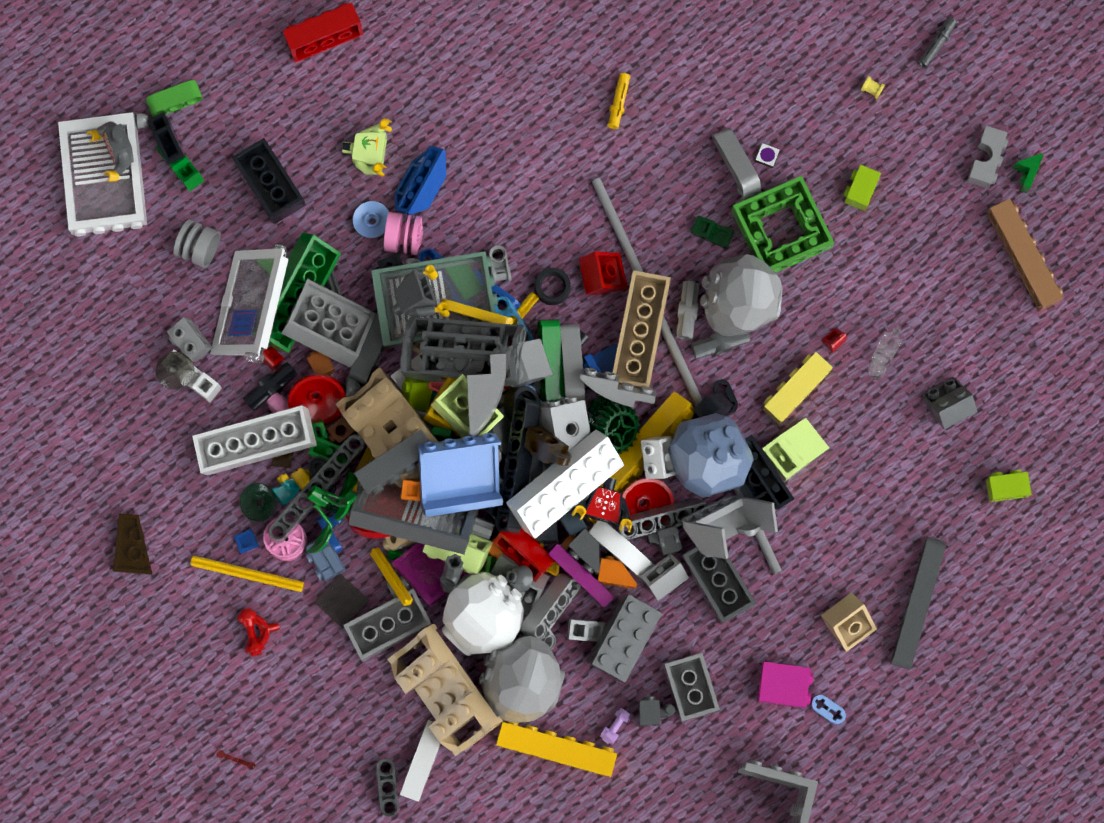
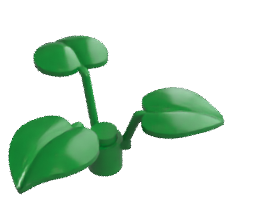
(321, 498)

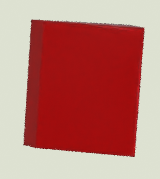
(834, 339)
(272, 358)

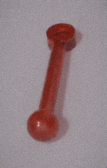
(221, 754)

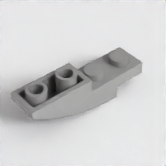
(607, 386)

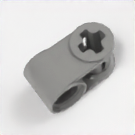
(500, 268)

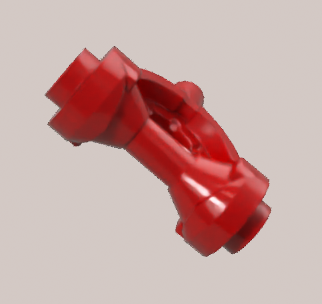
(248, 619)

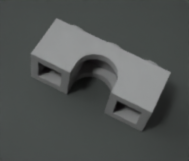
(992, 142)

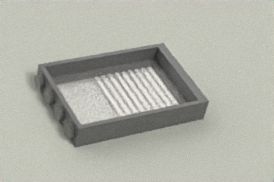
(406, 520)

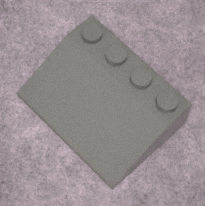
(328, 323)

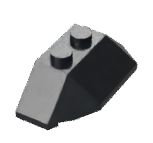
(763, 480)

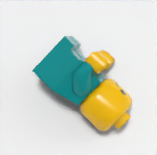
(289, 488)

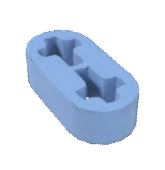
(831, 706)

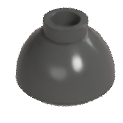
(351, 386)
(520, 578)

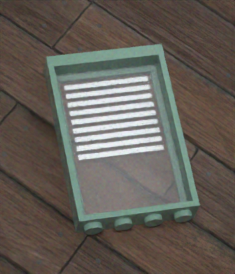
(459, 279)

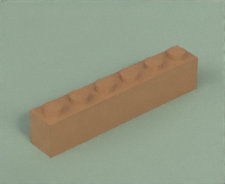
(1025, 255)

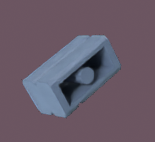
(327, 562)

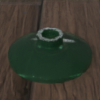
(250, 502)

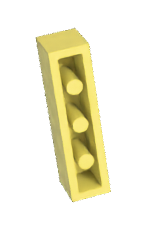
(797, 388)

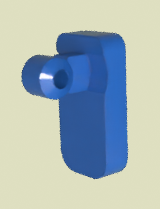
(333, 540)

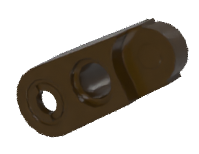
(546, 446)

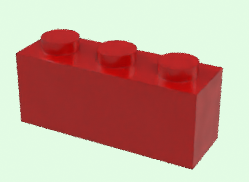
(525, 551)

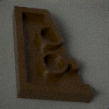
(130, 548)

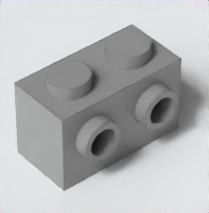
(189, 339)
(664, 578)

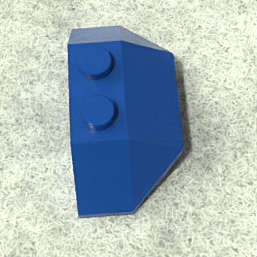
(421, 181)

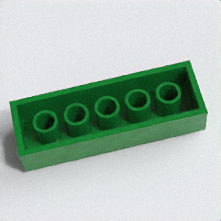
(308, 260)

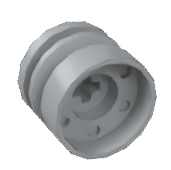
(196, 243)

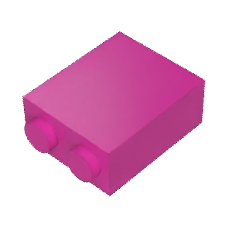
(785, 685)

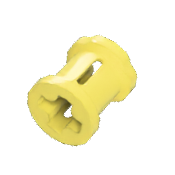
(872, 87)

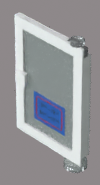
(250, 303)

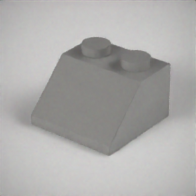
(533, 363)

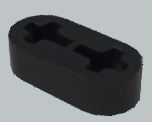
(729, 394)

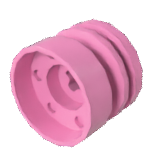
(403, 233)
(289, 549)

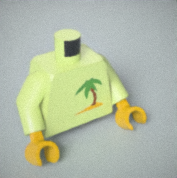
(369, 148)

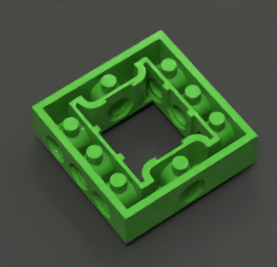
(797, 196)

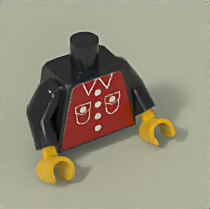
(605, 506)

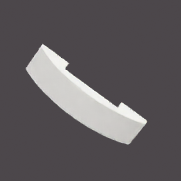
(621, 548)

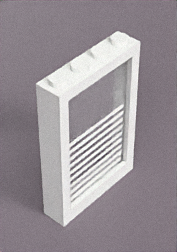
(90, 199)

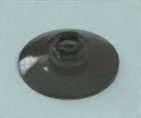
(177, 379)

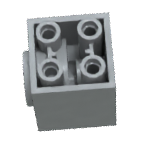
(565, 420)

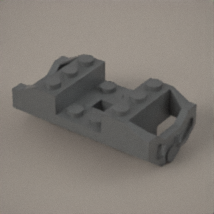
(447, 359)

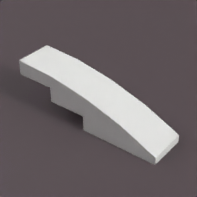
(421, 765)

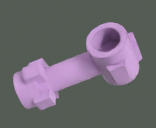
(609, 734)

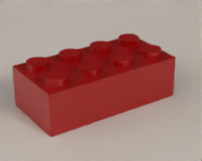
(323, 32)

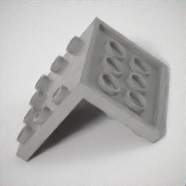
(807, 787)

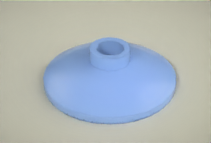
(368, 211)

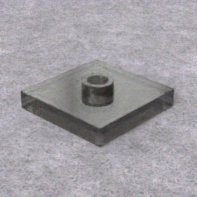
(341, 601)

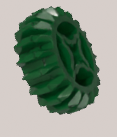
(612, 425)

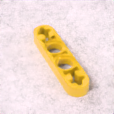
(476, 313)

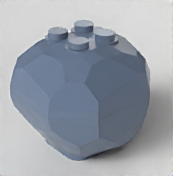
(710, 455)

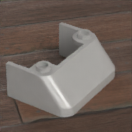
(725, 518)

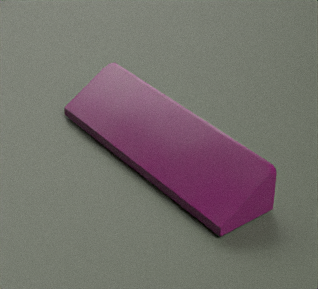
(581, 575)

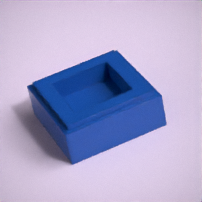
(246, 541)

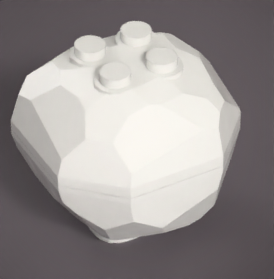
(482, 614)

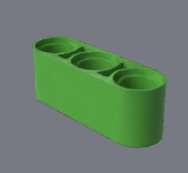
(174, 98)

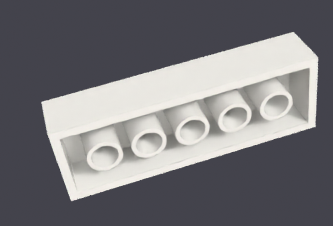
(254, 440)
(565, 486)

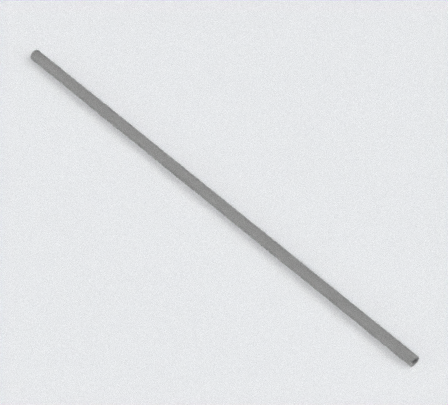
(672, 345)

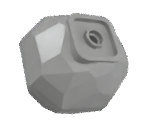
(741, 295)
(522, 680)

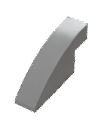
(485, 393)

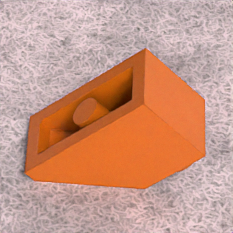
(615, 574)

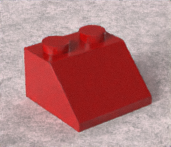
(602, 273)

